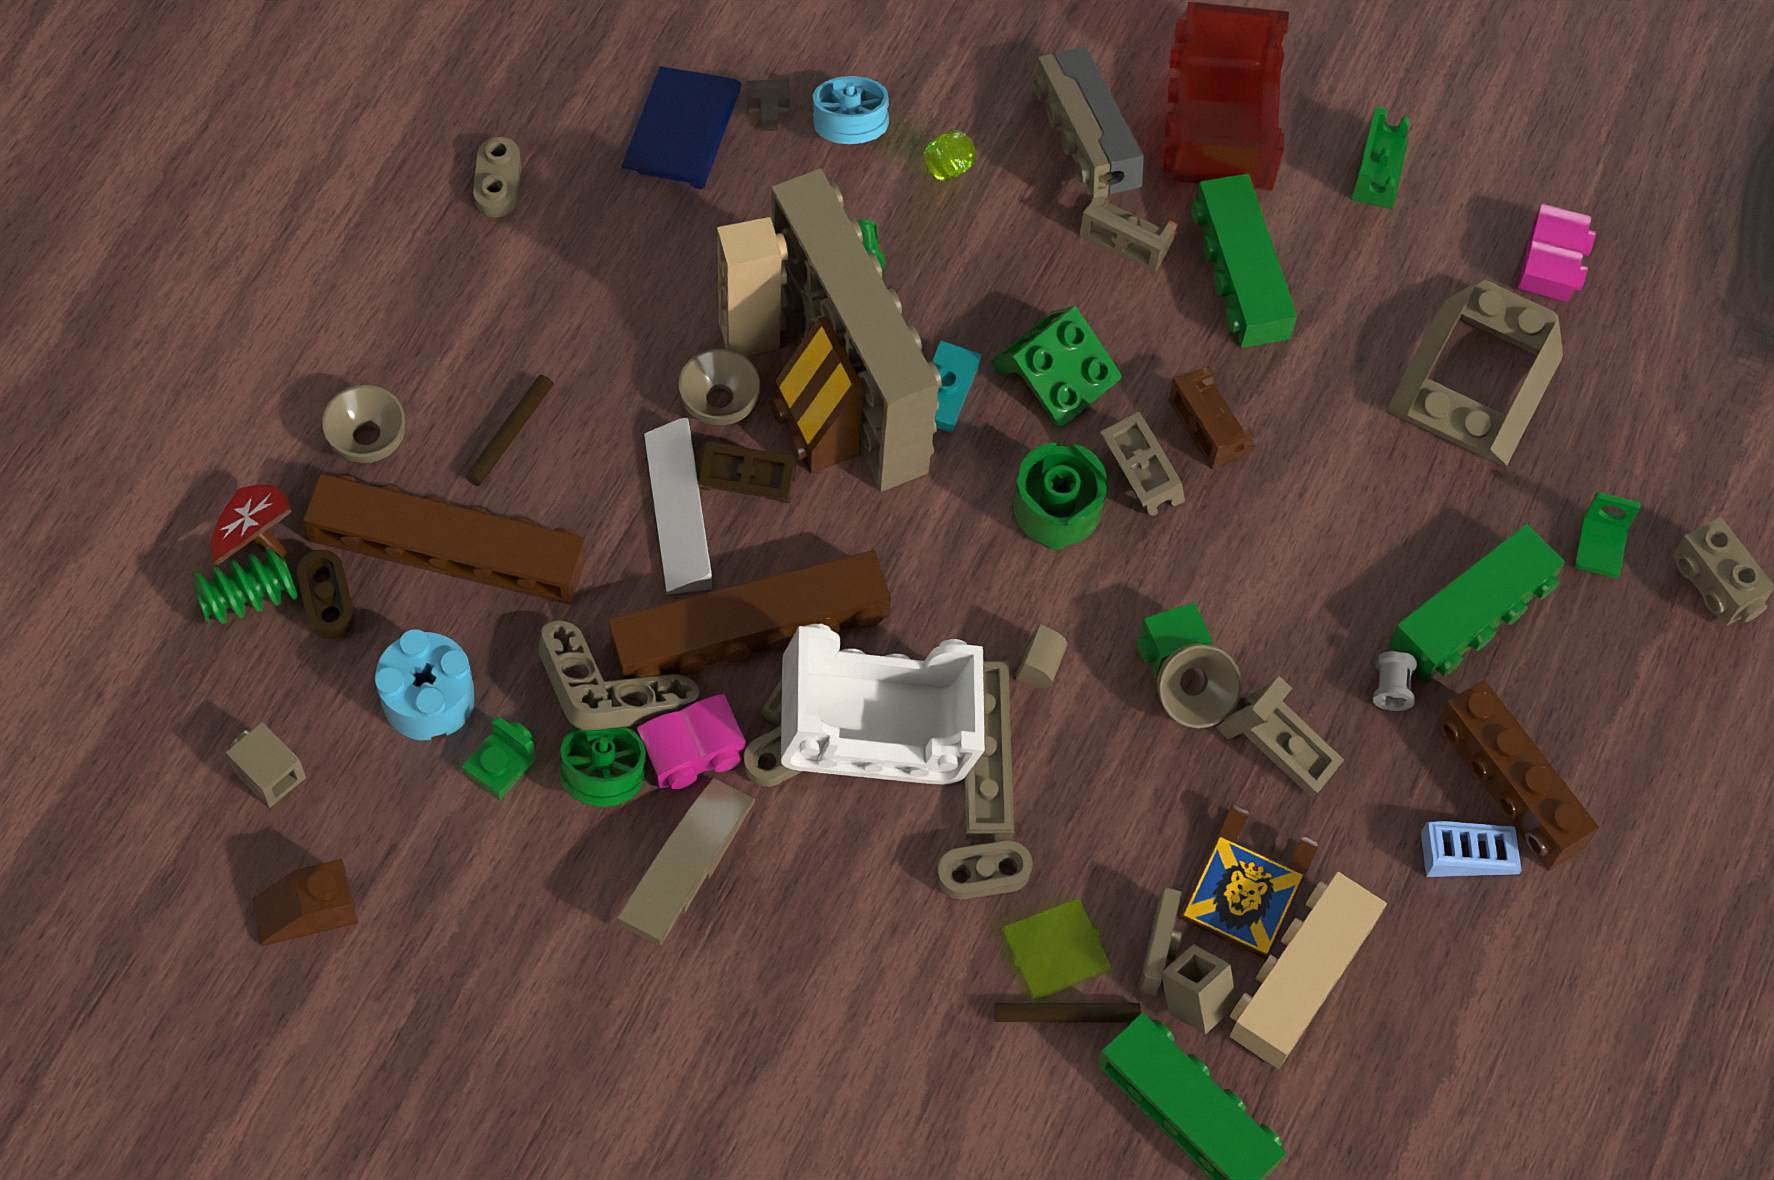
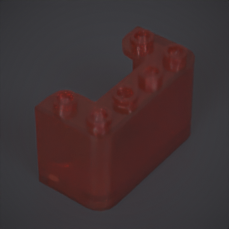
(1225, 94)

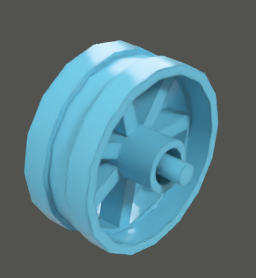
(850, 110)

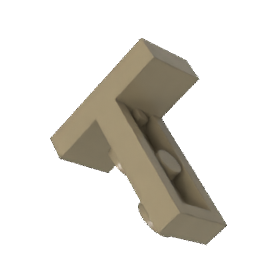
(1282, 735)

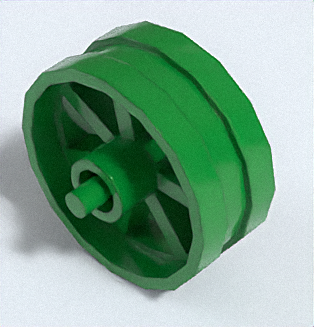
(601, 763)

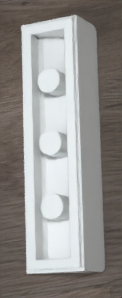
(678, 508)

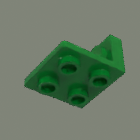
(1060, 364)

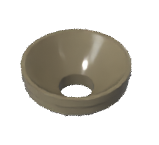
(719, 371)
(362, 408)
(1215, 698)

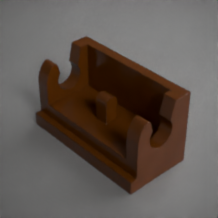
(1209, 418)

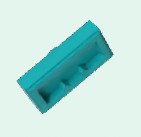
(957, 372)

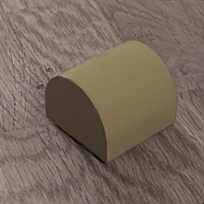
(1041, 658)

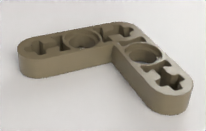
(599, 704)

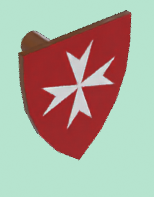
(248, 519)

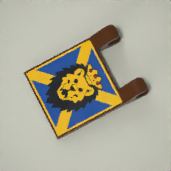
(1244, 891)

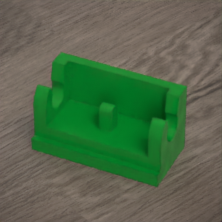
(1381, 161)

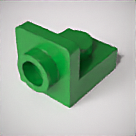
(501, 758)

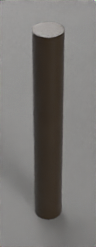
(509, 430)
(1066, 1012)

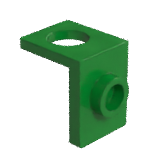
(1604, 535)

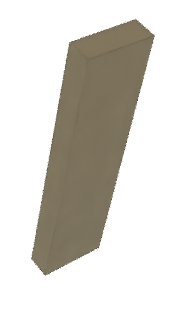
(989, 781)

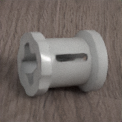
(1395, 681)

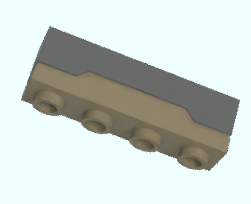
(1088, 122)

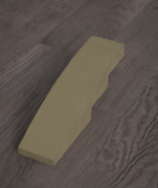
(685, 861)

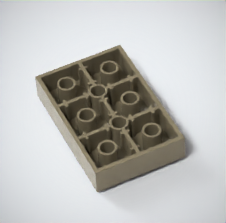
(838, 279)

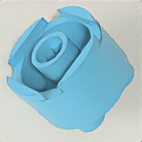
(425, 685)

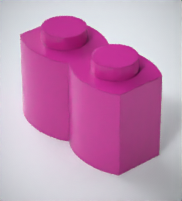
(1556, 252)
(692, 742)

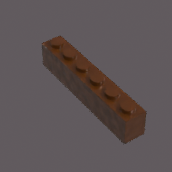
(445, 538)
(749, 617)

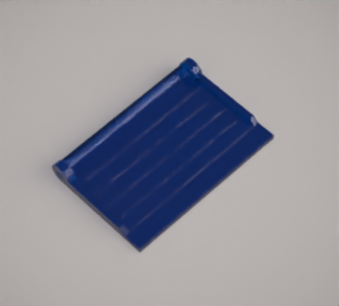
(682, 126)

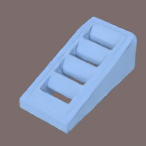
(1456, 865)

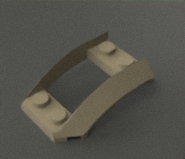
(1464, 419)

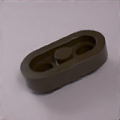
(327, 596)

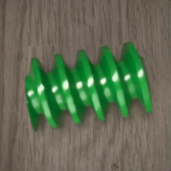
(243, 586)

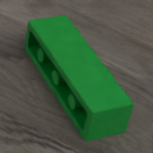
(1243, 261)
(1477, 603)
(1188, 1104)

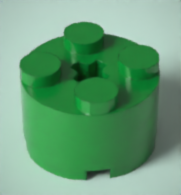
(1059, 494)

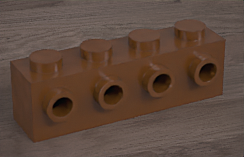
(1516, 775)

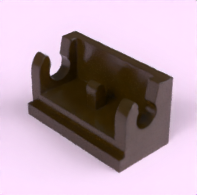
(747, 471)

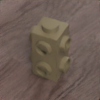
(1723, 572)

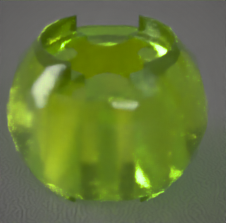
(949, 155)

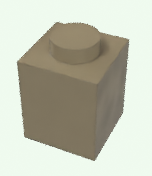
(265, 764)
(1199, 989)

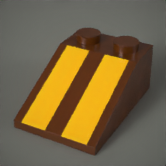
(820, 400)

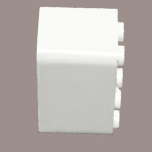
(881, 712)

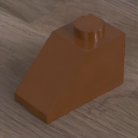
(305, 903)

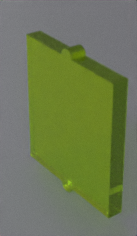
(1056, 949)

